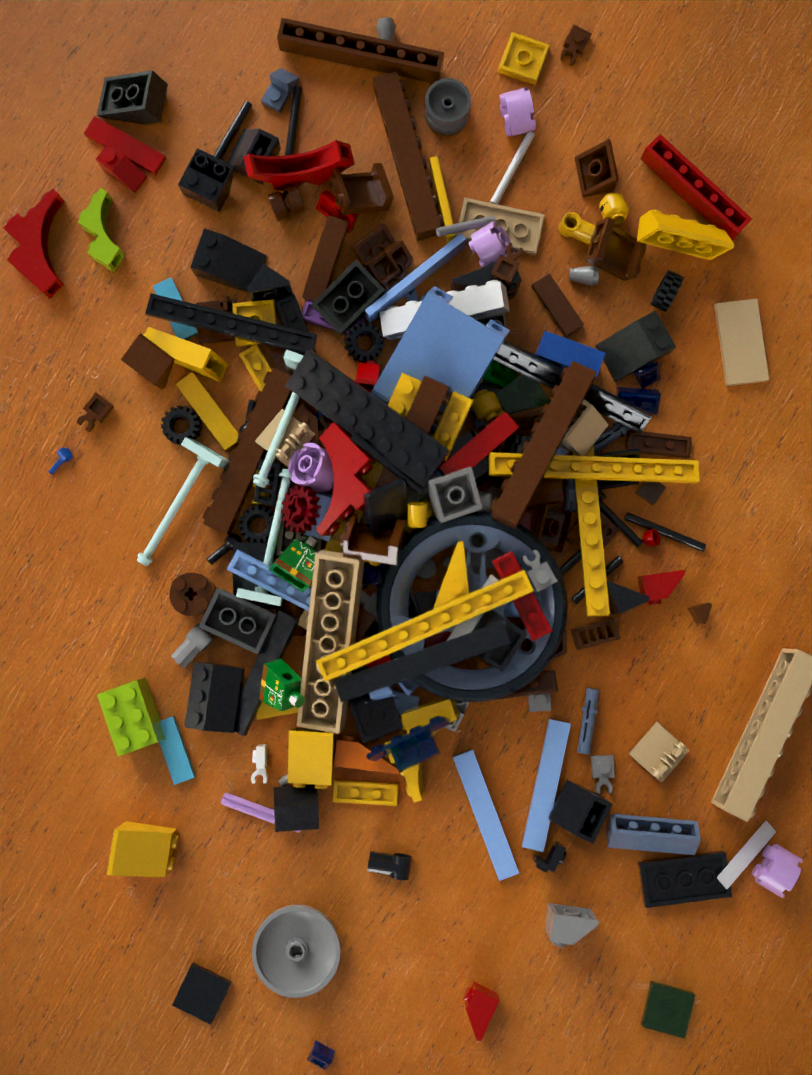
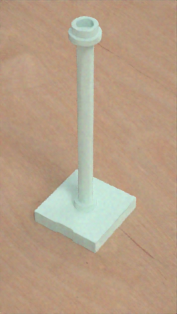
(291, 361)
(204, 456)
(261, 594)

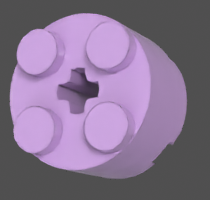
(517, 112)
(489, 243)
(312, 468)
(777, 870)

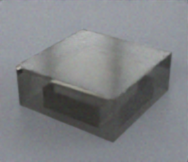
(650, 491)

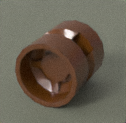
(286, 202)

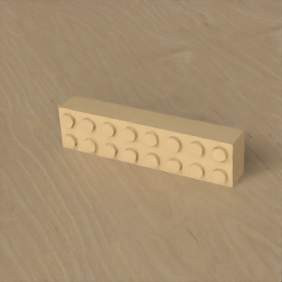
(329, 629)
(765, 734)

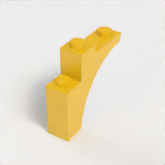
(420, 716)

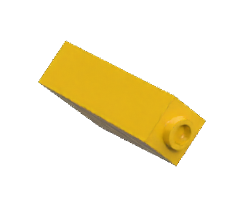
(189, 355)

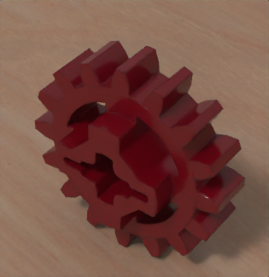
(300, 509)

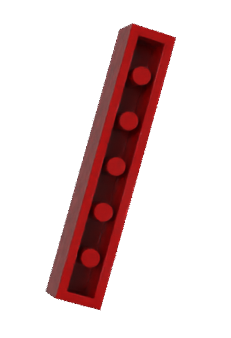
(694, 187)

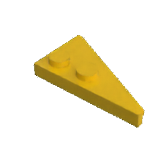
(455, 581)

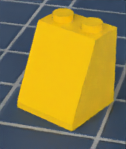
(311, 758)
(142, 850)

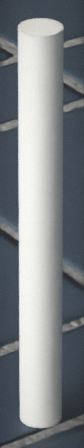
(512, 167)

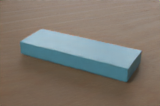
(168, 289)
(175, 752)

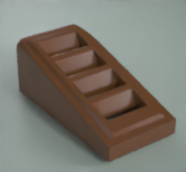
(613, 629)

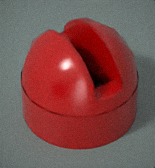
(651, 538)

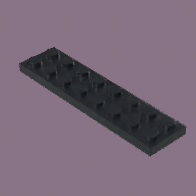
(371, 418)

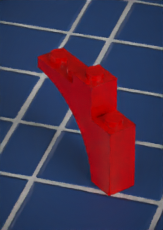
(309, 167)
(32, 234)
(348, 466)

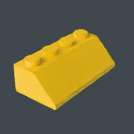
(683, 235)

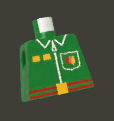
(297, 563)
(280, 686)

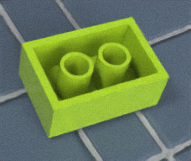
(131, 716)

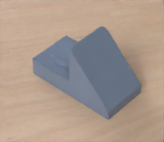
(280, 89)

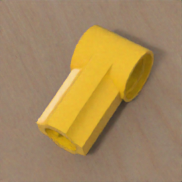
(582, 230)
(419, 513)

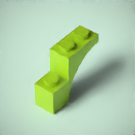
(95, 222)

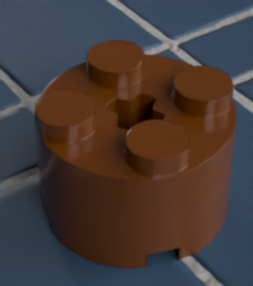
(181, 590)

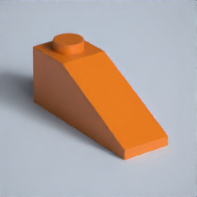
(352, 754)

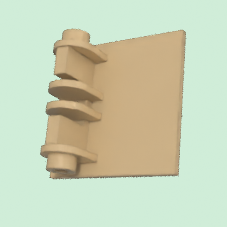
(294, 438)
(659, 752)

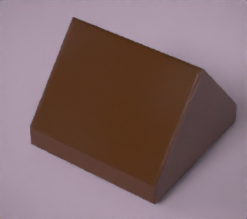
(700, 612)

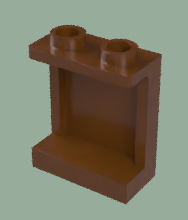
(362, 191)
(615, 251)
(381, 548)

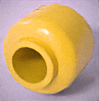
(615, 207)
(486, 405)

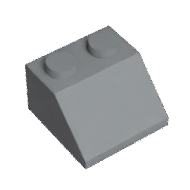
(454, 495)
(568, 923)

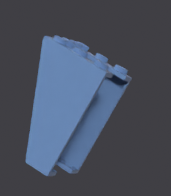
(444, 347)

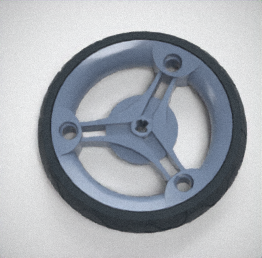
(426, 542)

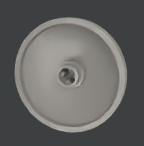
(296, 951)

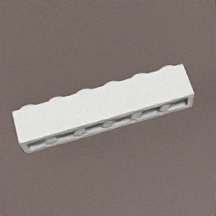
(473, 301)

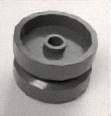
(447, 106)

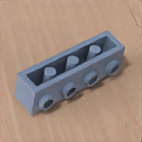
(653, 834)

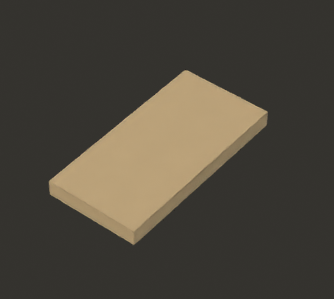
(520, 225)
(741, 342)

